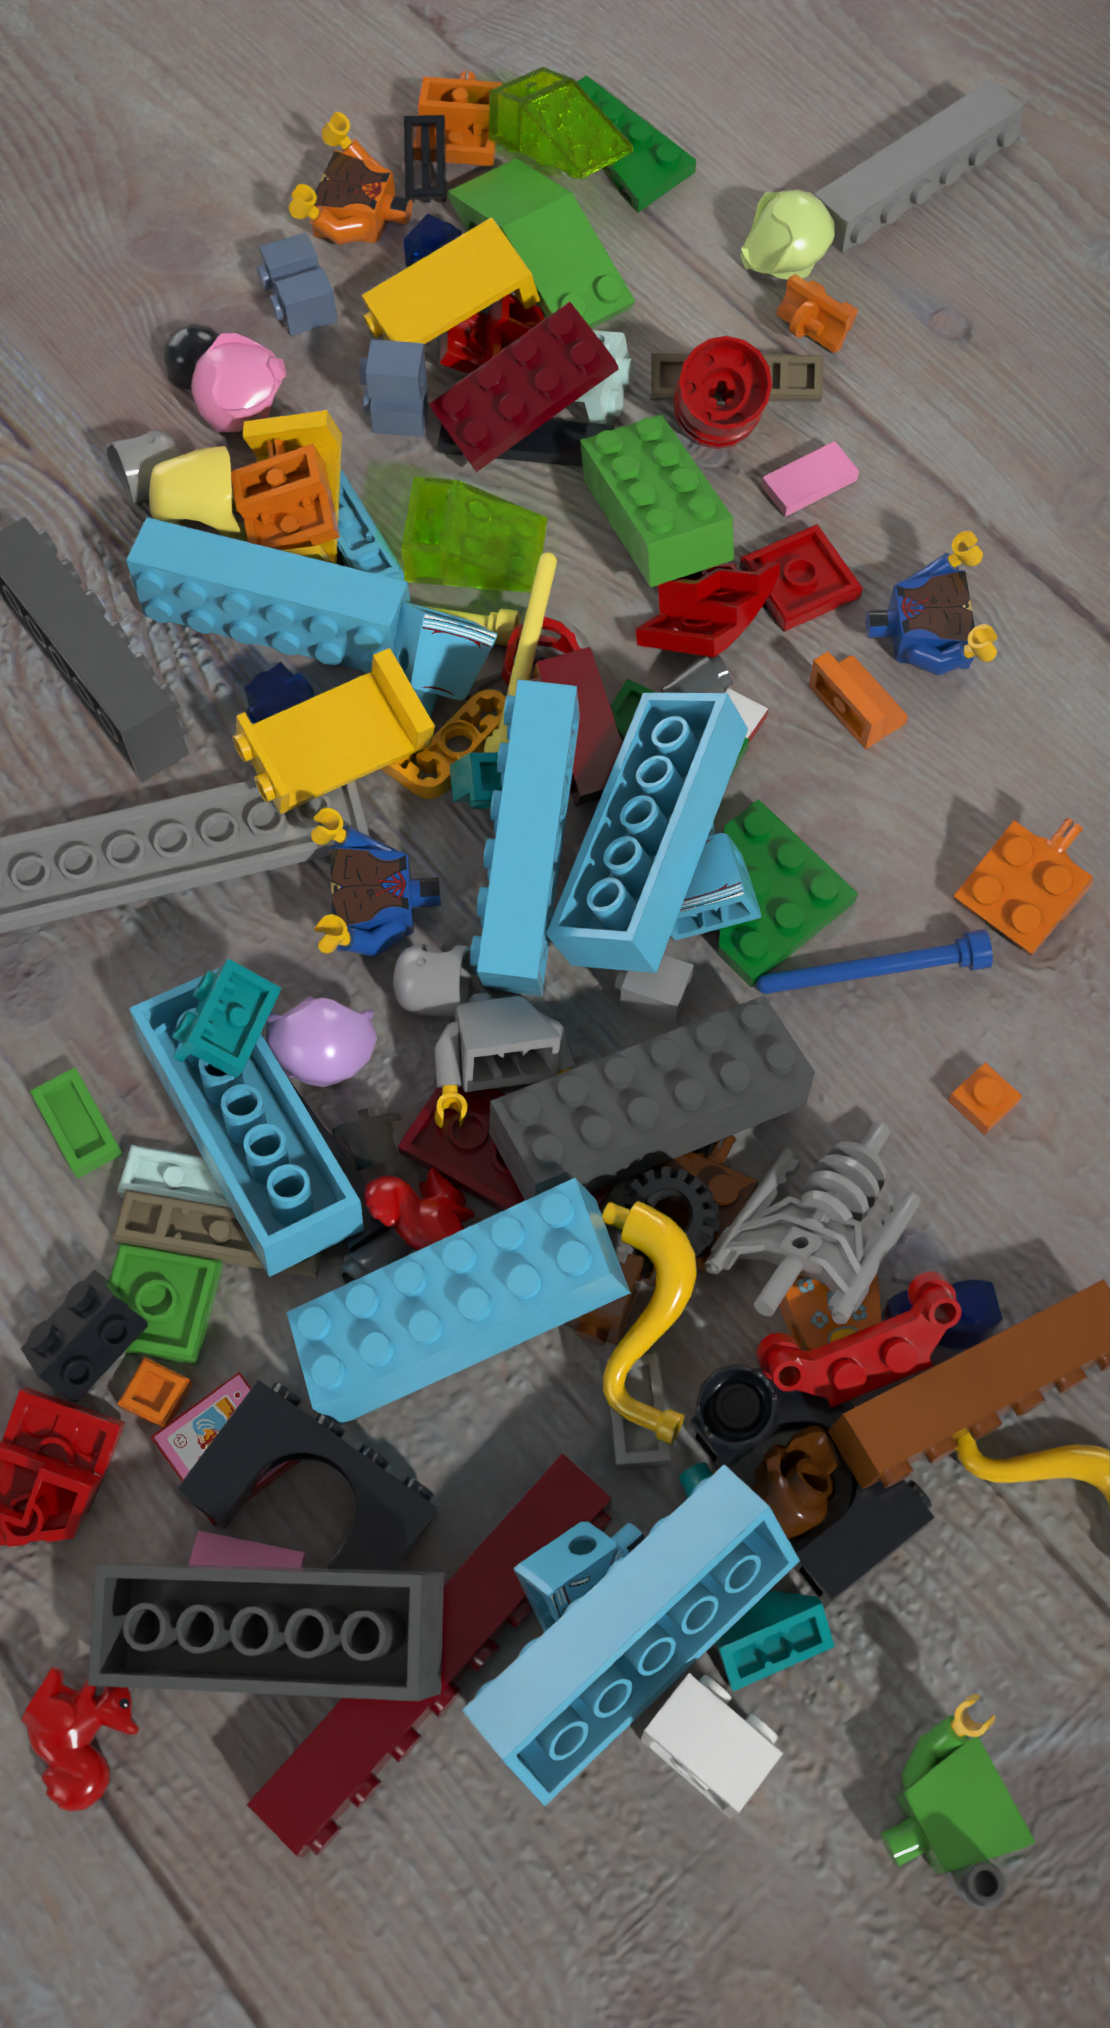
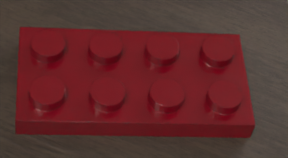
(523, 386)
(467, 1152)

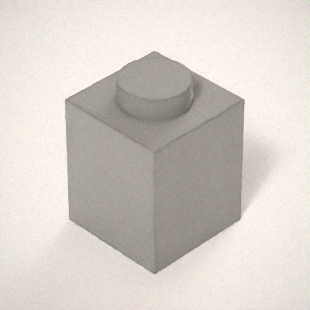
(658, 994)

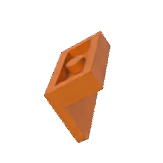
(856, 698)

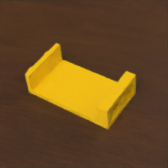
(449, 287)
(297, 432)
(335, 736)

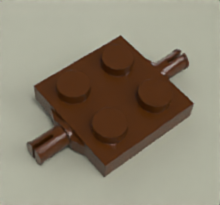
(728, 1186)

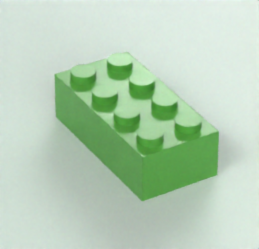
(657, 500)

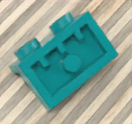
(227, 1018)

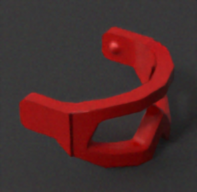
(566, 643)

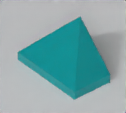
(773, 1637)

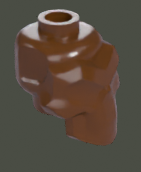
(799, 1480)

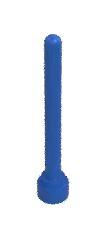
(970, 951)

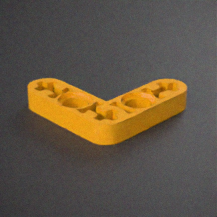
(439, 756)

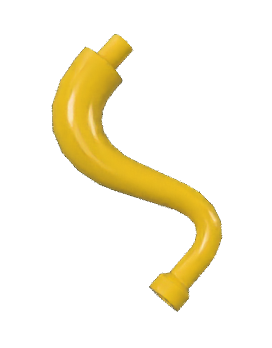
(675, 1278)
(1073, 1461)

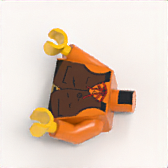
(353, 194)

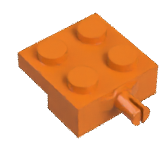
(466, 116)
(286, 499)
(1026, 884)

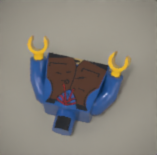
(934, 616)
(368, 890)

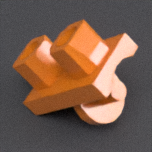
(815, 313)

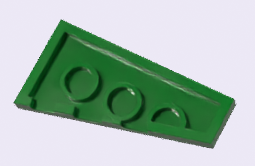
(655, 161)

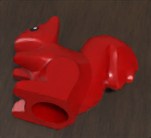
(416, 1219)
(61, 1731)

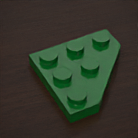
(792, 888)

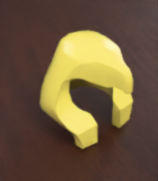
(196, 489)

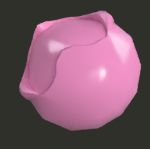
(236, 382)

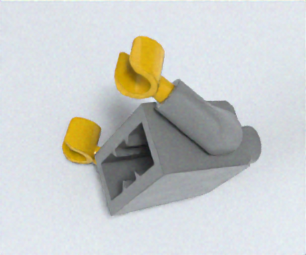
(496, 1047)

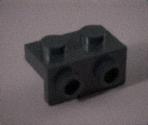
(83, 1337)

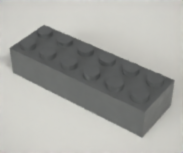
(89, 651)
(651, 1101)
(268, 1630)

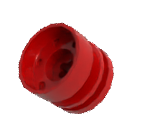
(724, 367)

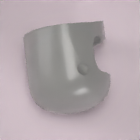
(135, 459)
(432, 981)

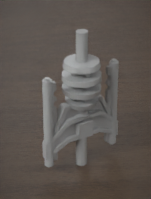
(821, 1230)

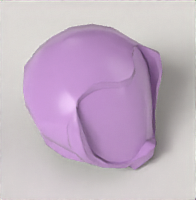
(321, 1041)

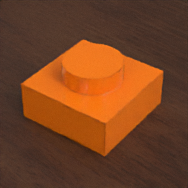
(985, 1098)

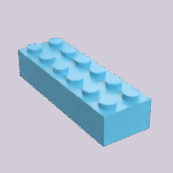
(264, 595)
(648, 832)
(528, 838)
(253, 1140)
(456, 1302)
(632, 1634)

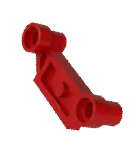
(870, 1355)

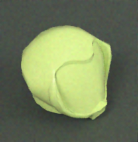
(788, 234)

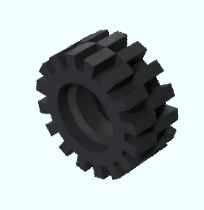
(692, 1191)

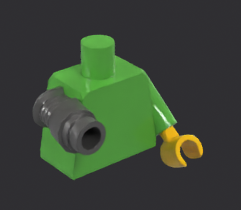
(957, 1810)

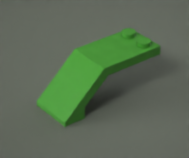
(550, 238)

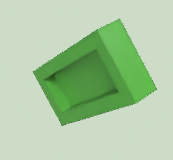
(76, 1122)

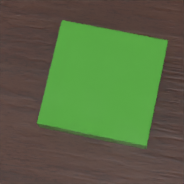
(173, 1296)

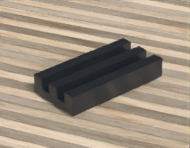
(425, 193)

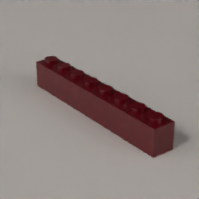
(479, 1601)

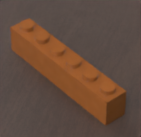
(976, 1388)

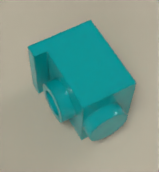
(475, 779)

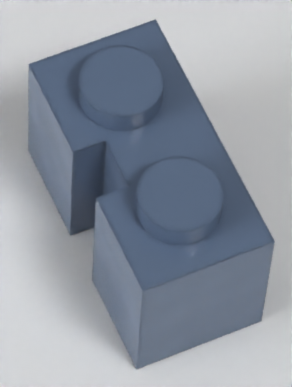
(297, 284)
(395, 387)

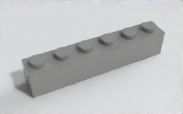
(921, 163)

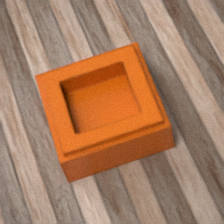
(155, 1393)

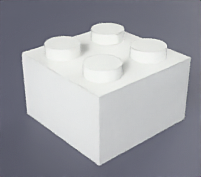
(712, 1744)

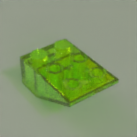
(554, 124)
(470, 538)

